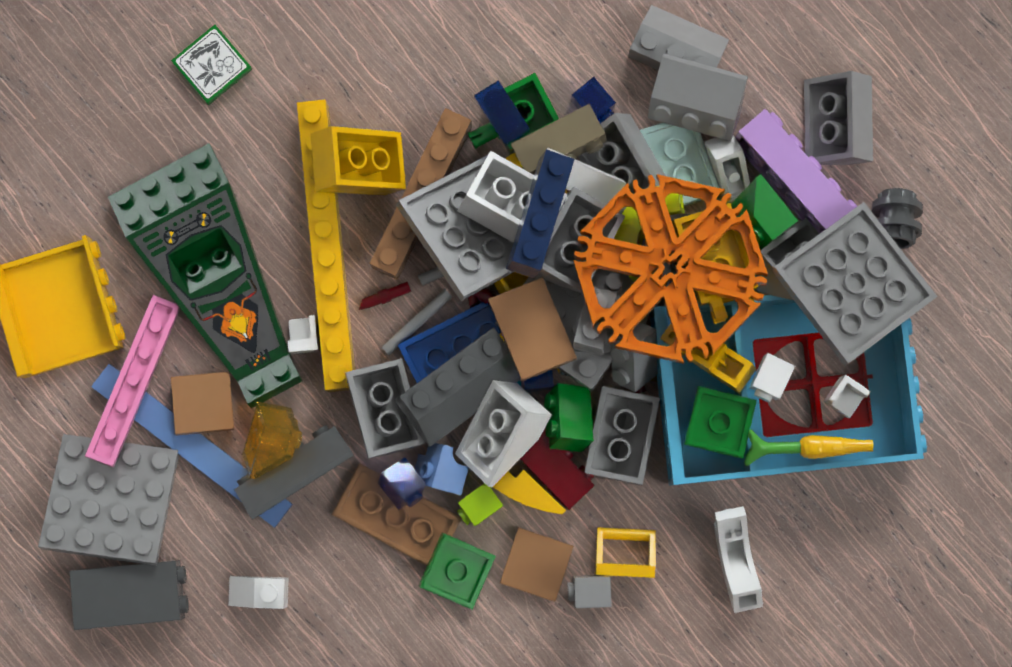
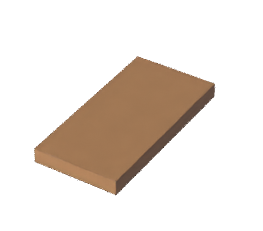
(408, 530)

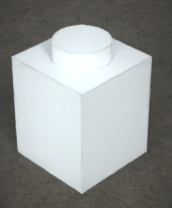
(771, 378)

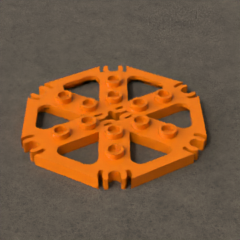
(644, 260)

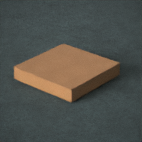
(202, 403)
(536, 564)

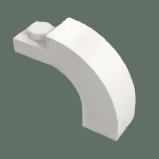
(737, 560)

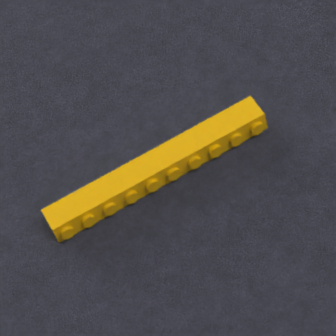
(326, 257)

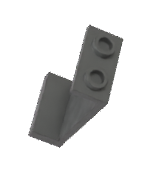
(128, 595)

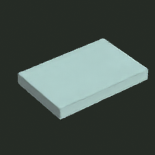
(681, 155)

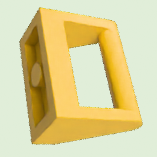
(620, 569)

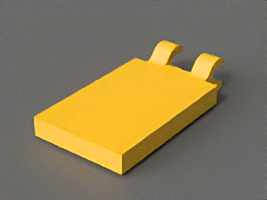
(727, 251)

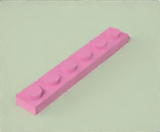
(133, 381)

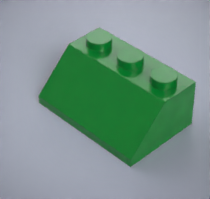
(766, 211)

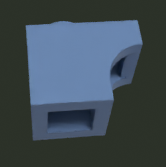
(441, 470)

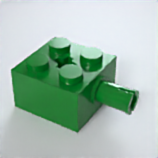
(529, 97)

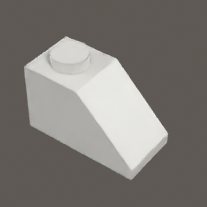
(728, 165)
(258, 592)

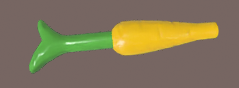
(808, 447)

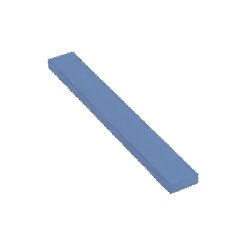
(192, 447)

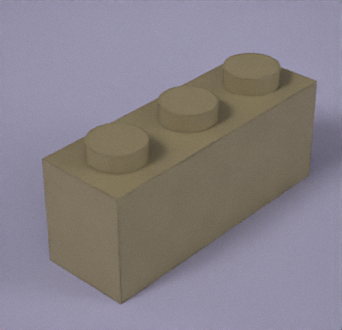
(569, 135)

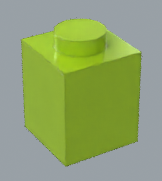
(479, 505)

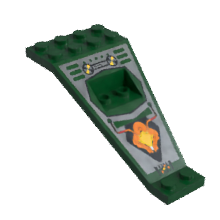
(183, 225)

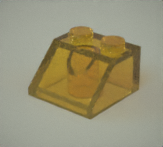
(270, 439)

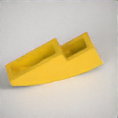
(723, 365)
(528, 492)

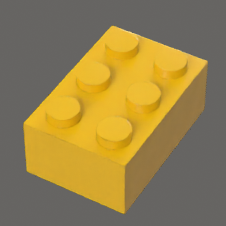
(358, 161)

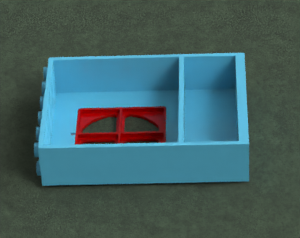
(885, 416)

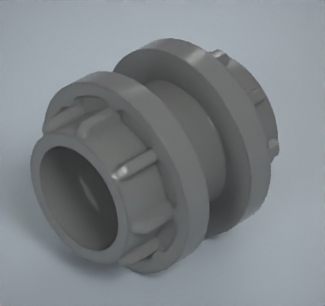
(897, 213)

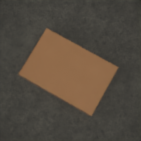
(532, 329)

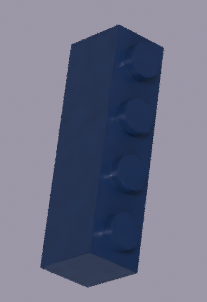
(540, 214)

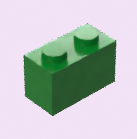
(571, 417)

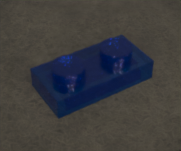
(501, 113)

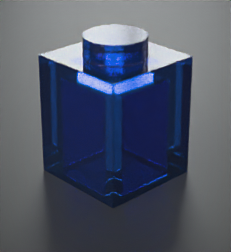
(597, 97)
(402, 484)

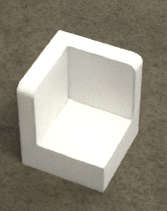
(304, 335)
(846, 395)

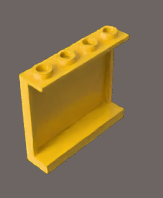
(58, 308)

